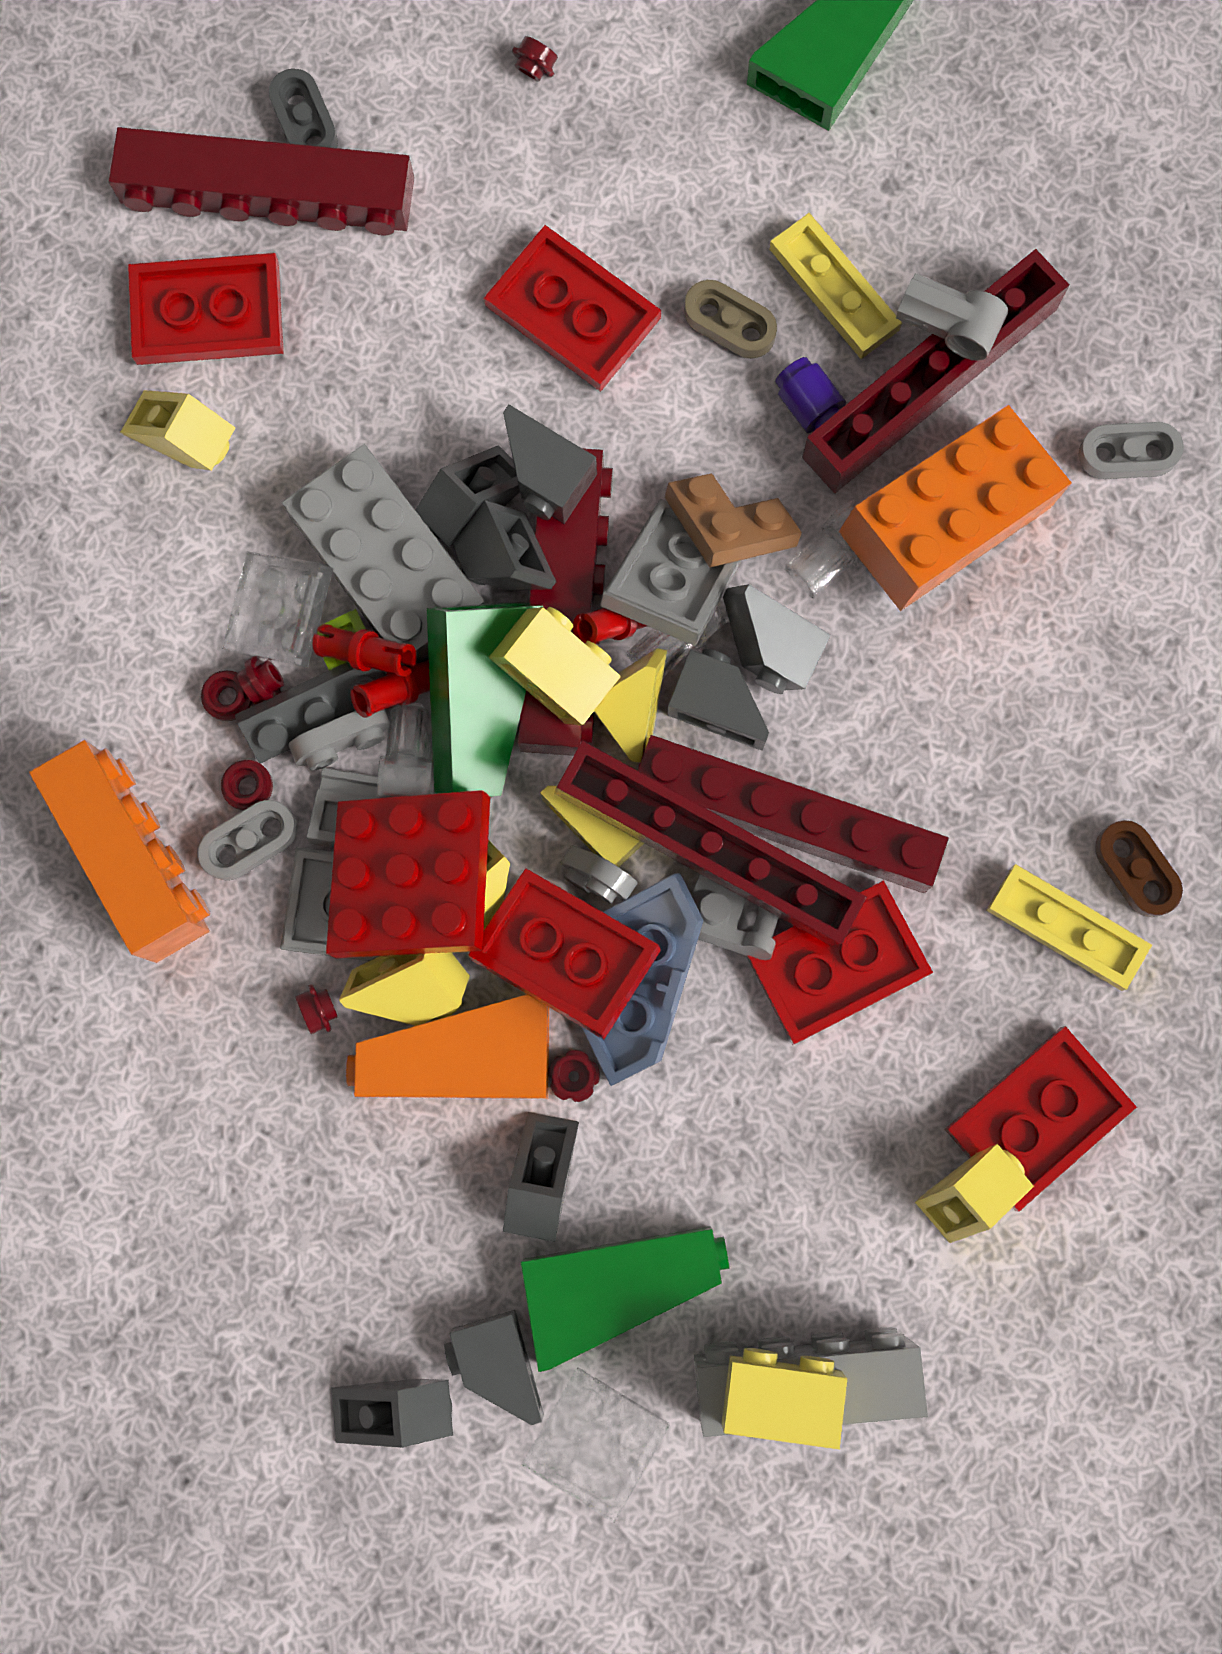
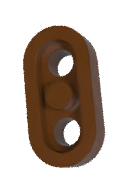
(1141, 866)

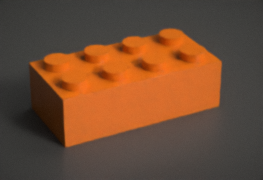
(954, 507)
(121, 852)

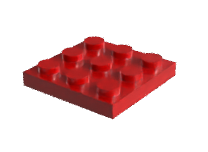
(409, 875)

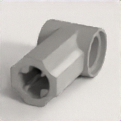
(964, 320)

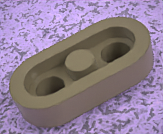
(733, 317)

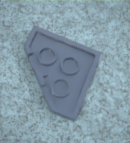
(643, 1028)

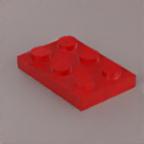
(572, 307)
(205, 309)
(565, 953)
(825, 983)
(1045, 1111)

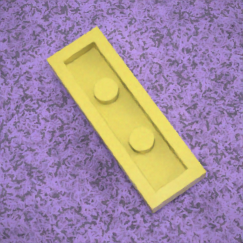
(835, 285)
(1069, 927)

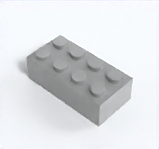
(379, 549)
(880, 1371)

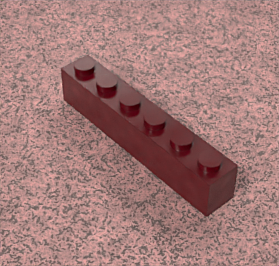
(262, 180)
(927, 379)
(572, 559)
(799, 816)
(710, 844)

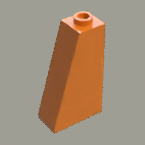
(472, 1054)

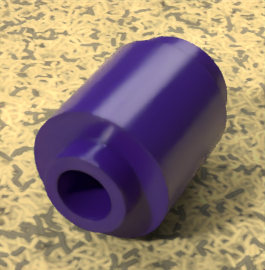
(808, 394)

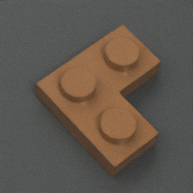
(726, 531)

